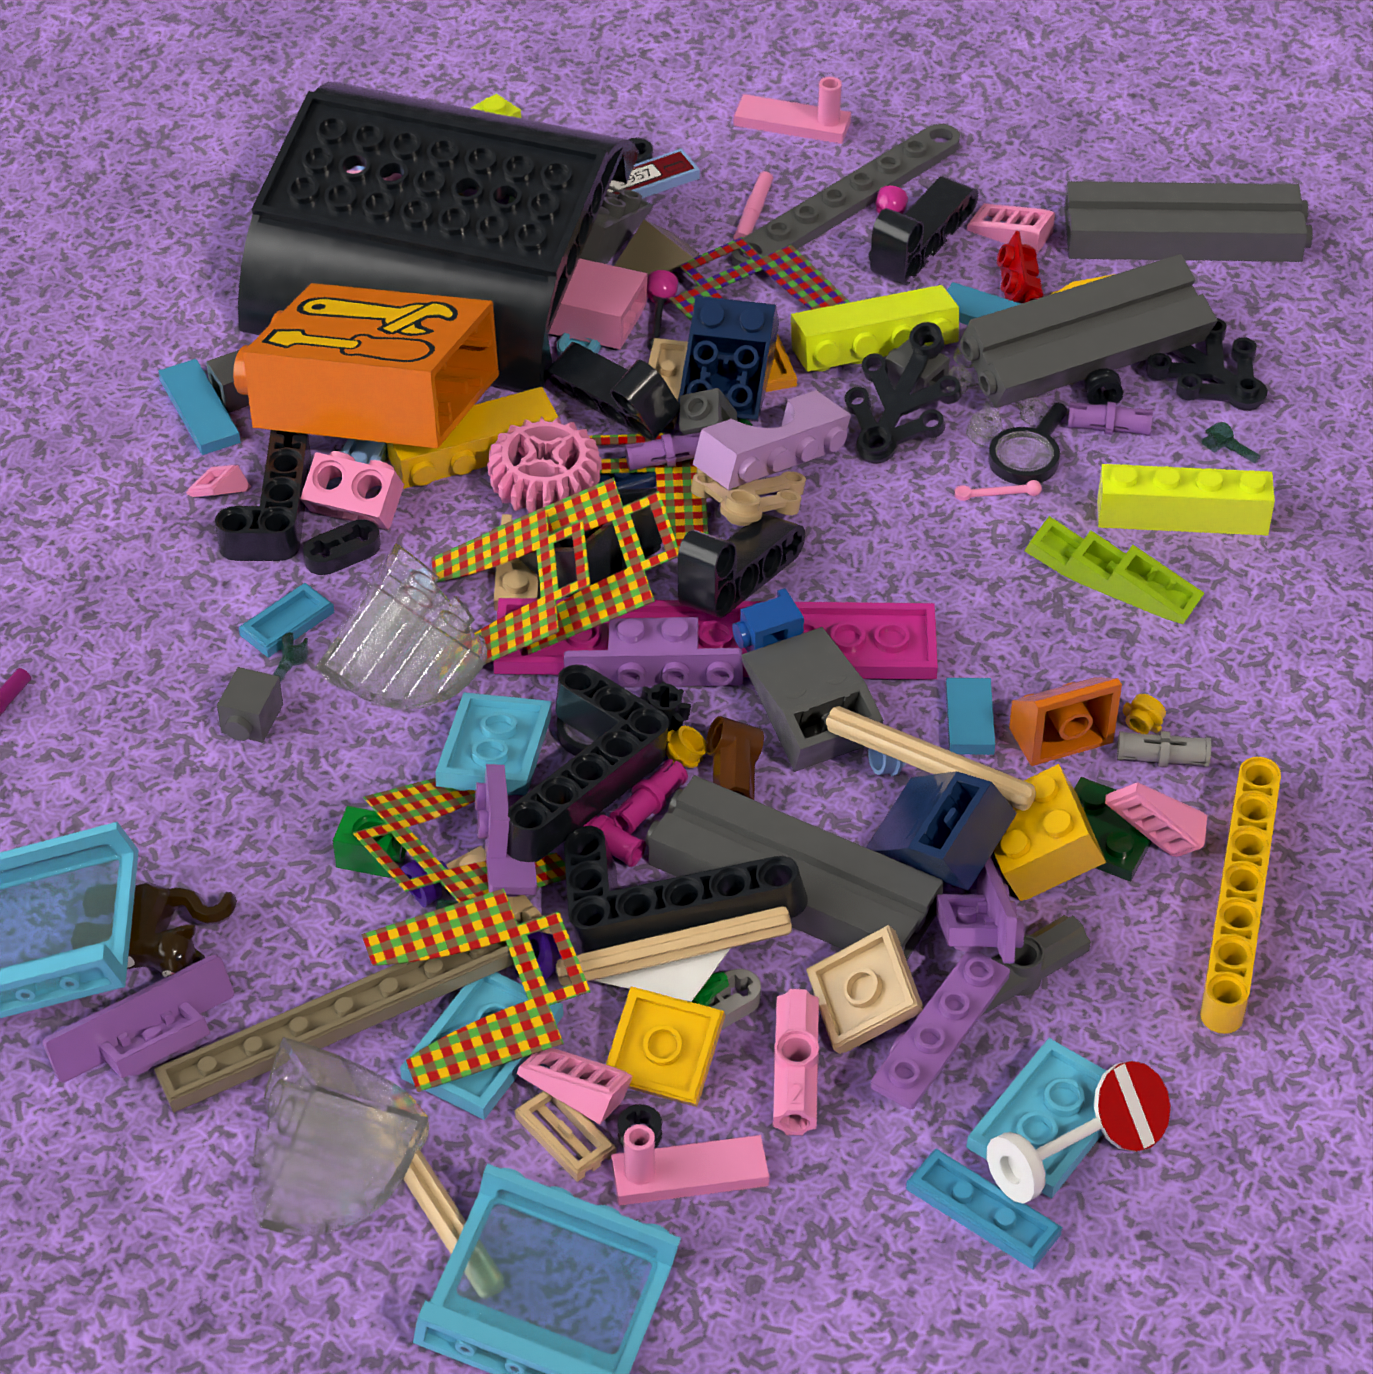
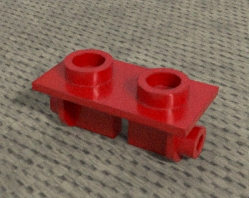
(1019, 271)

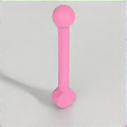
(965, 493)

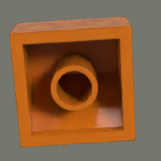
(1066, 719)

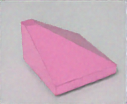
(220, 481)

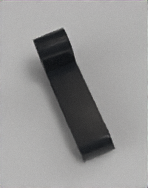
(905, 241)
(629, 397)
(276, 525)
(723, 573)

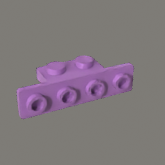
(660, 651)
(493, 826)
(983, 918)
(143, 1025)
(939, 1029)

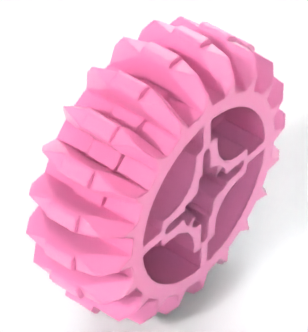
(533, 462)

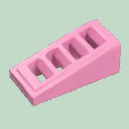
(1033, 223)
(1160, 818)
(577, 1082)

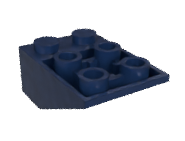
(731, 350)
(945, 826)

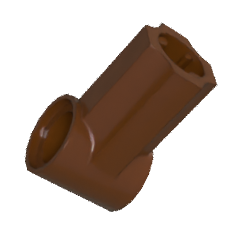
(734, 753)

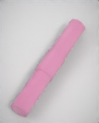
(754, 205)

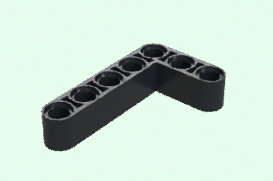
(625, 749)
(614, 916)

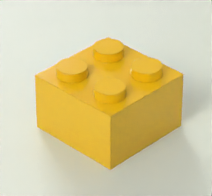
(1049, 839)

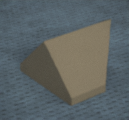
(655, 249)

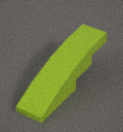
(1105, 568)

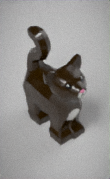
(171, 948)

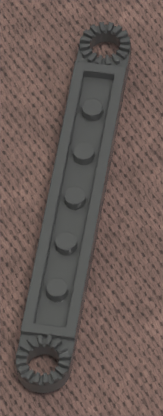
(852, 192)

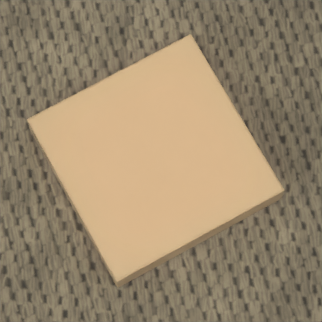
(865, 990)

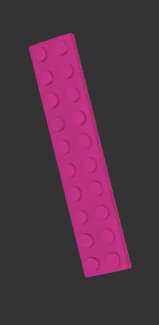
(874, 637)

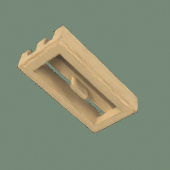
(588, 1159)

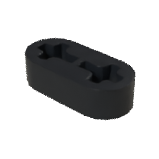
(341, 547)

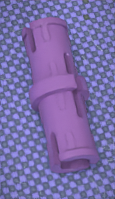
(1110, 418)
(662, 451)

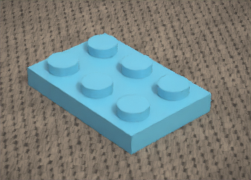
(494, 732)
(484, 1089)
(1042, 1104)

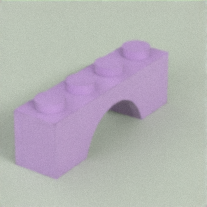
(743, 453)

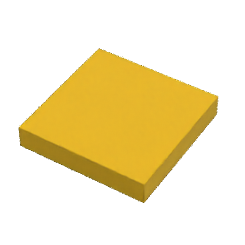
(666, 1045)

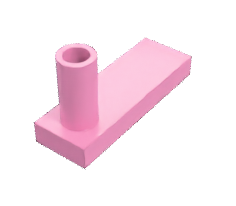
(818, 122)
(685, 1170)

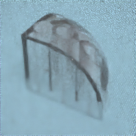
(404, 639)
(331, 1142)

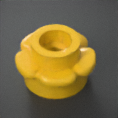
(1144, 714)
(685, 746)

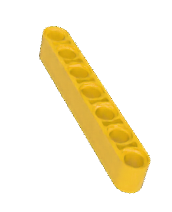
(1241, 896)

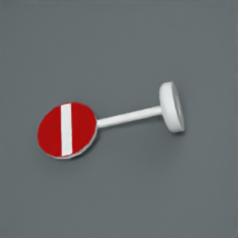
(1129, 1110)

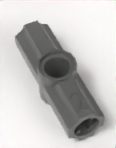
(1041, 956)

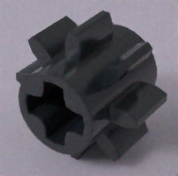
(669, 701)

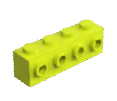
(869, 326)
(1185, 499)

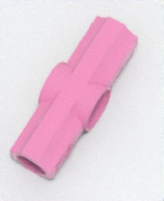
(796, 1081)

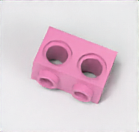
(348, 498)

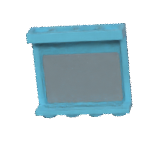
(65, 918)
(546, 1283)

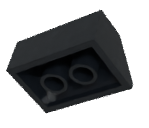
(602, 545)

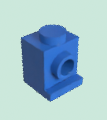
(768, 622)

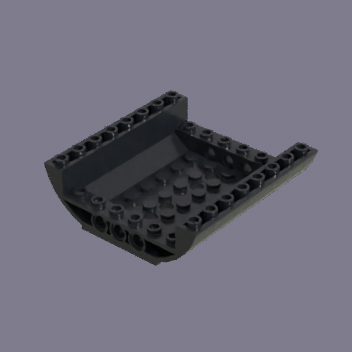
(417, 230)

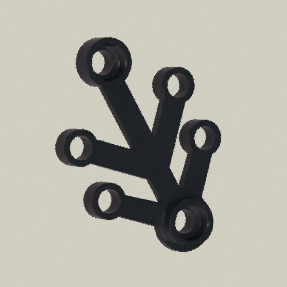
(1241, 390)
(902, 399)

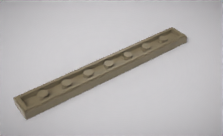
(324, 1021)

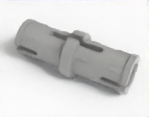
(1164, 749)

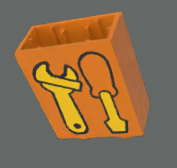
(370, 365)

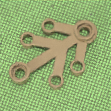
(744, 504)

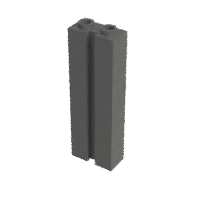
(1187, 220)
(1085, 330)
(846, 884)

